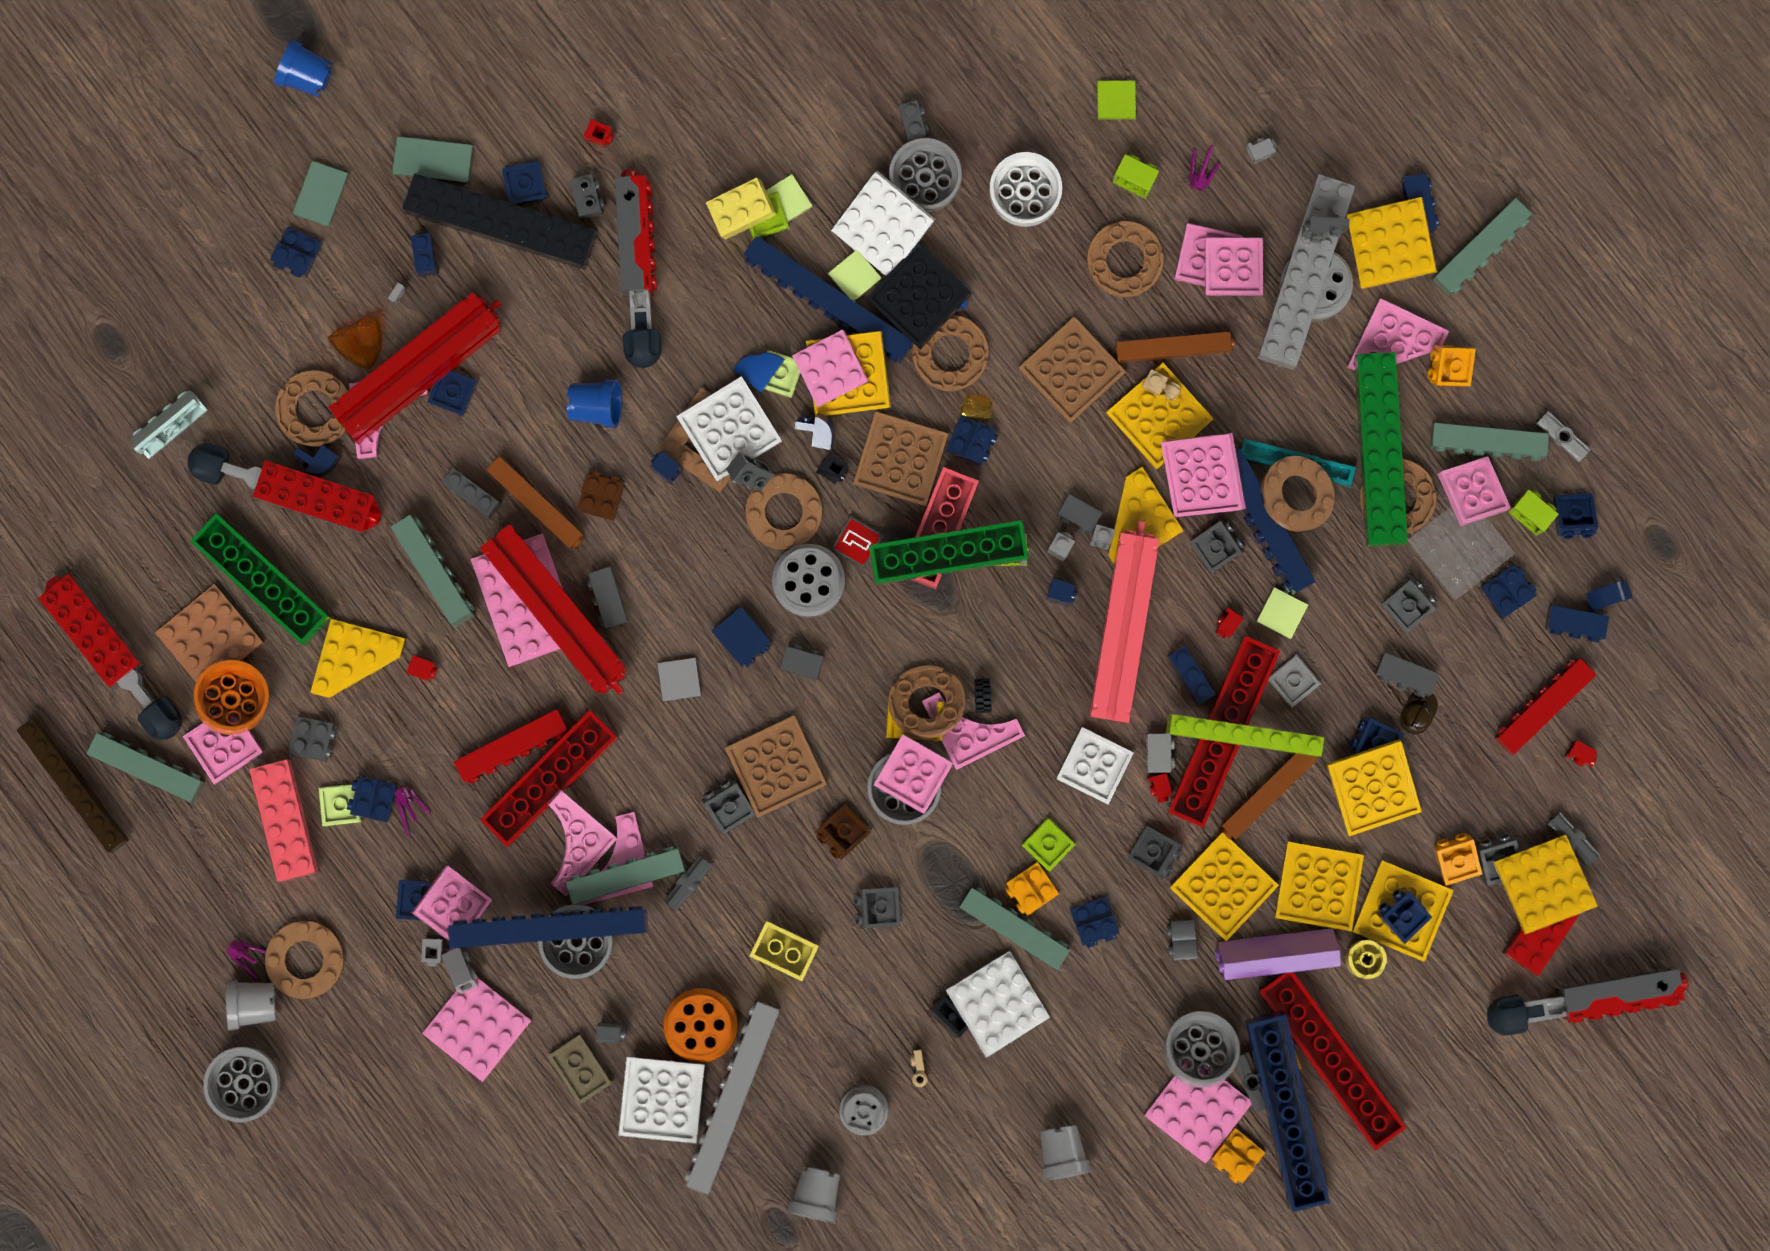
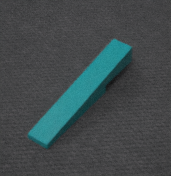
(1268, 455)

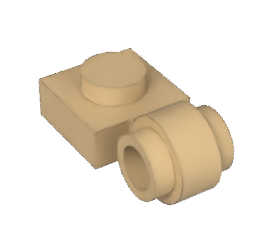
(1156, 383)
(917, 1060)

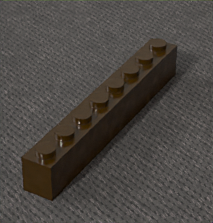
(72, 785)

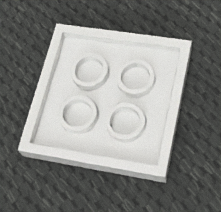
(1094, 765)

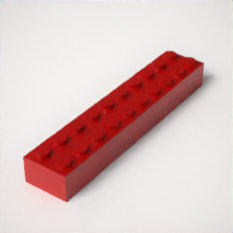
(1234, 705)
(1333, 1060)

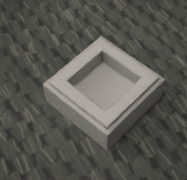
(397, 294)

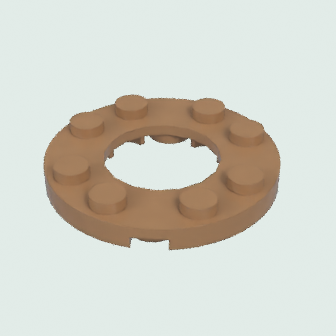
(1125, 232)
(963, 377)
(286, 408)
(1425, 496)
(1279, 509)
(803, 530)
(915, 679)
(332, 959)

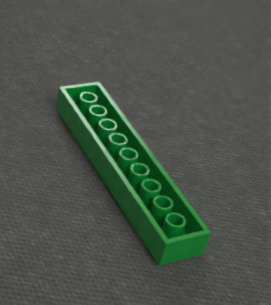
(1380, 449)

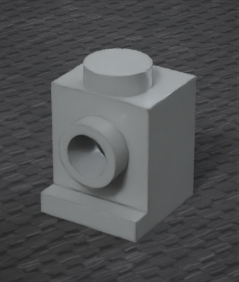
(1261, 150)
(1102, 537)
(429, 944)

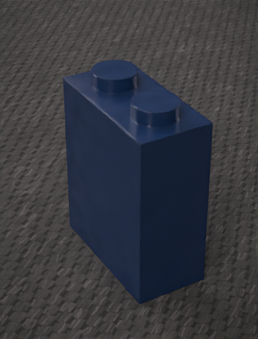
(742, 638)

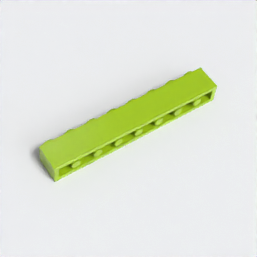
(1244, 735)

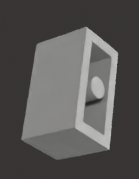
(1159, 753)

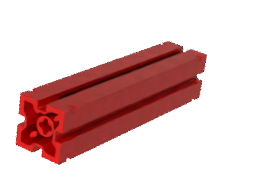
(416, 367)
(555, 611)

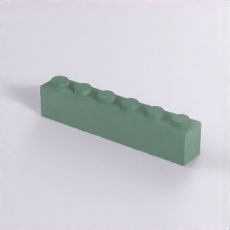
(1482, 246)
(1489, 441)
(145, 767)
(625, 876)
(1015, 929)

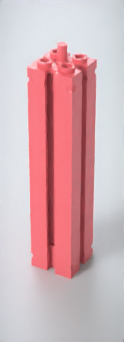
(1124, 625)

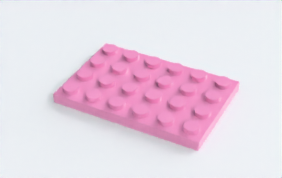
(516, 627)

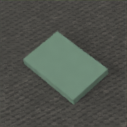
(320, 194)

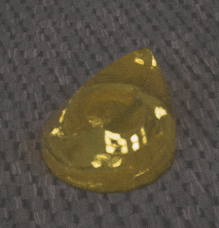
(977, 407)

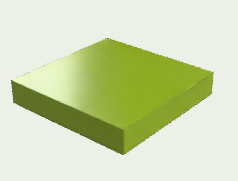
(1116, 100)
(774, 224)
(1048, 844)

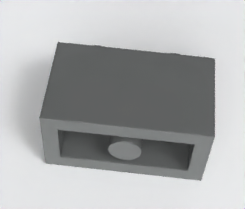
(1079, 514)
(802, 662)

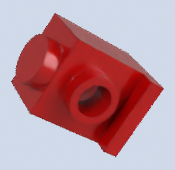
(595, 128)
(1228, 624)
(1581, 753)
(1160, 787)

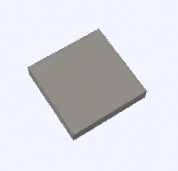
(679, 679)
(1293, 681)

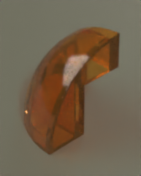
(359, 342)

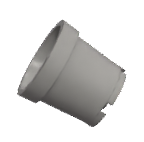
(249, 1003)
(863, 1112)
(1063, 1154)
(815, 1195)

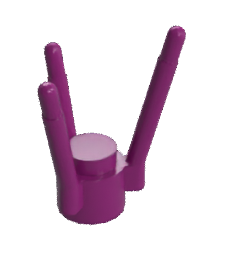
(1199, 180)
(404, 797)
(238, 951)

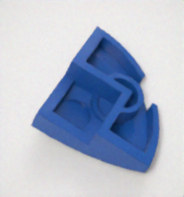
(759, 369)

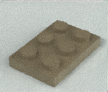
(579, 1069)

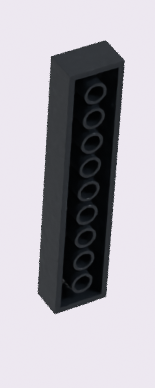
(499, 221)

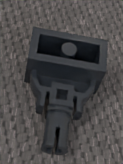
(948, 1016)

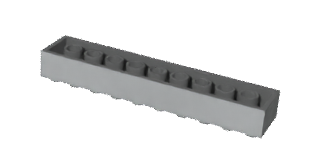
(1304, 277)
(734, 1094)

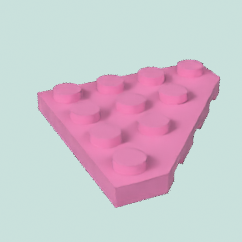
(1399, 332)

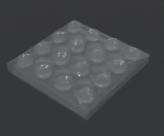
(1459, 553)

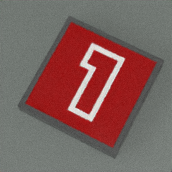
(855, 541)

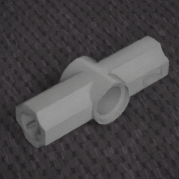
(1573, 445)

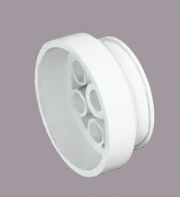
(1025, 164)

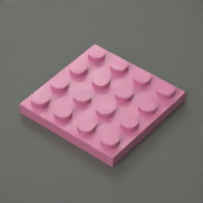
(1203, 475)
(477, 1028)
(1197, 1115)

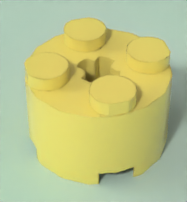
(1356, 953)

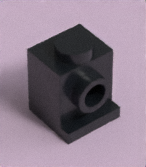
(835, 464)

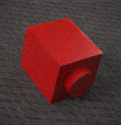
(422, 669)

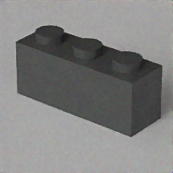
(471, 493)
(607, 598)
(1406, 675)

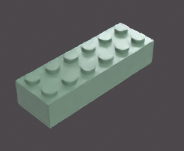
(432, 570)

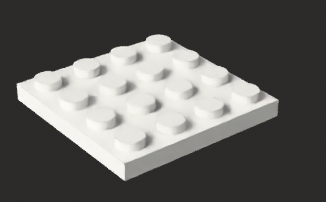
(883, 223)
(727, 425)
(997, 1004)
(661, 1100)

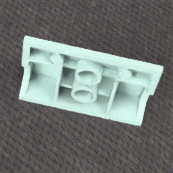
(168, 425)

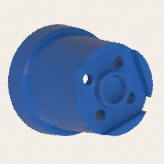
(303, 70)
(595, 402)

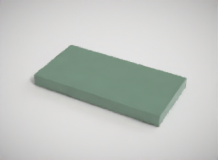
(432, 159)

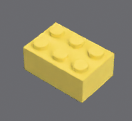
(741, 208)
(784, 951)

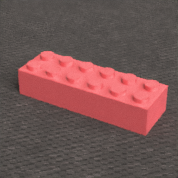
(946, 510)
(283, 820)

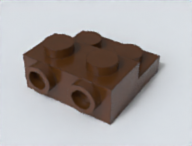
(600, 496)
(842, 832)

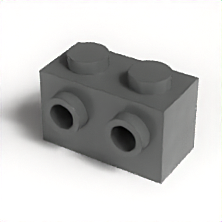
(912, 122)
(586, 196)
(749, 472)

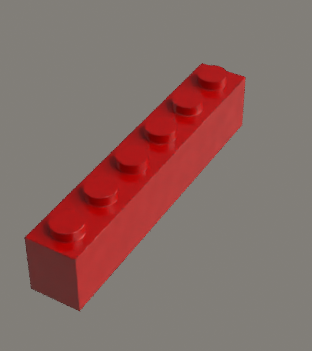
(1545, 706)
(511, 746)

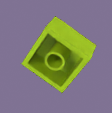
(1135, 176)
(1533, 512)

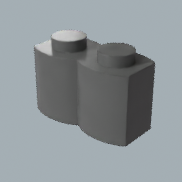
(1183, 940)
(610, 1033)

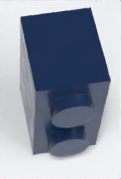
(424, 254)
(665, 467)
(1061, 593)

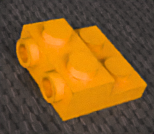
(1451, 365)
(1457, 858)
(1031, 889)
(1237, 1156)

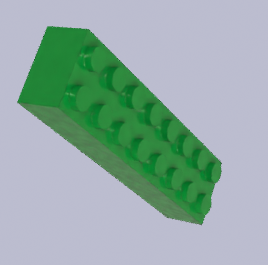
(948, 552)
(260, 579)

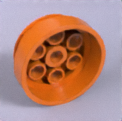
(242, 676)
(722, 1010)

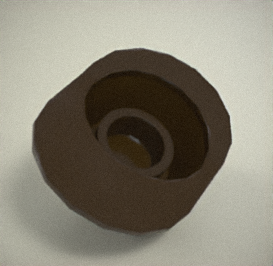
(1418, 713)

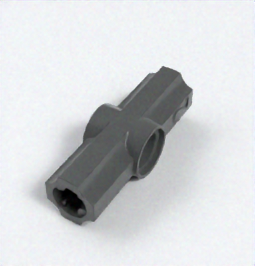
(1576, 838)
(688, 883)
(1246, 1070)

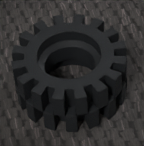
(982, 695)

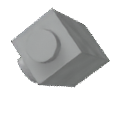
(1061, 546)
(459, 969)

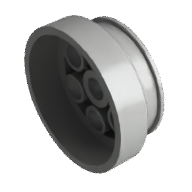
(932, 151)
(1342, 291)
(819, 604)
(899, 814)
(574, 968)
(1207, 1026)
(217, 1092)

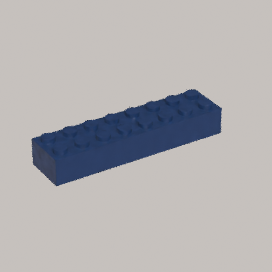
(1273, 538)

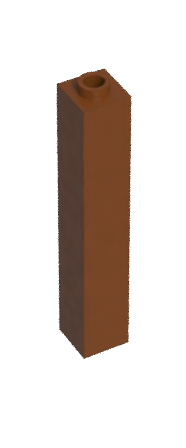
(1174, 347)
(535, 503)
(1266, 795)

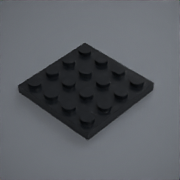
(919, 295)

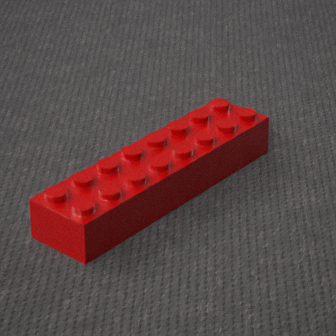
(552, 773)

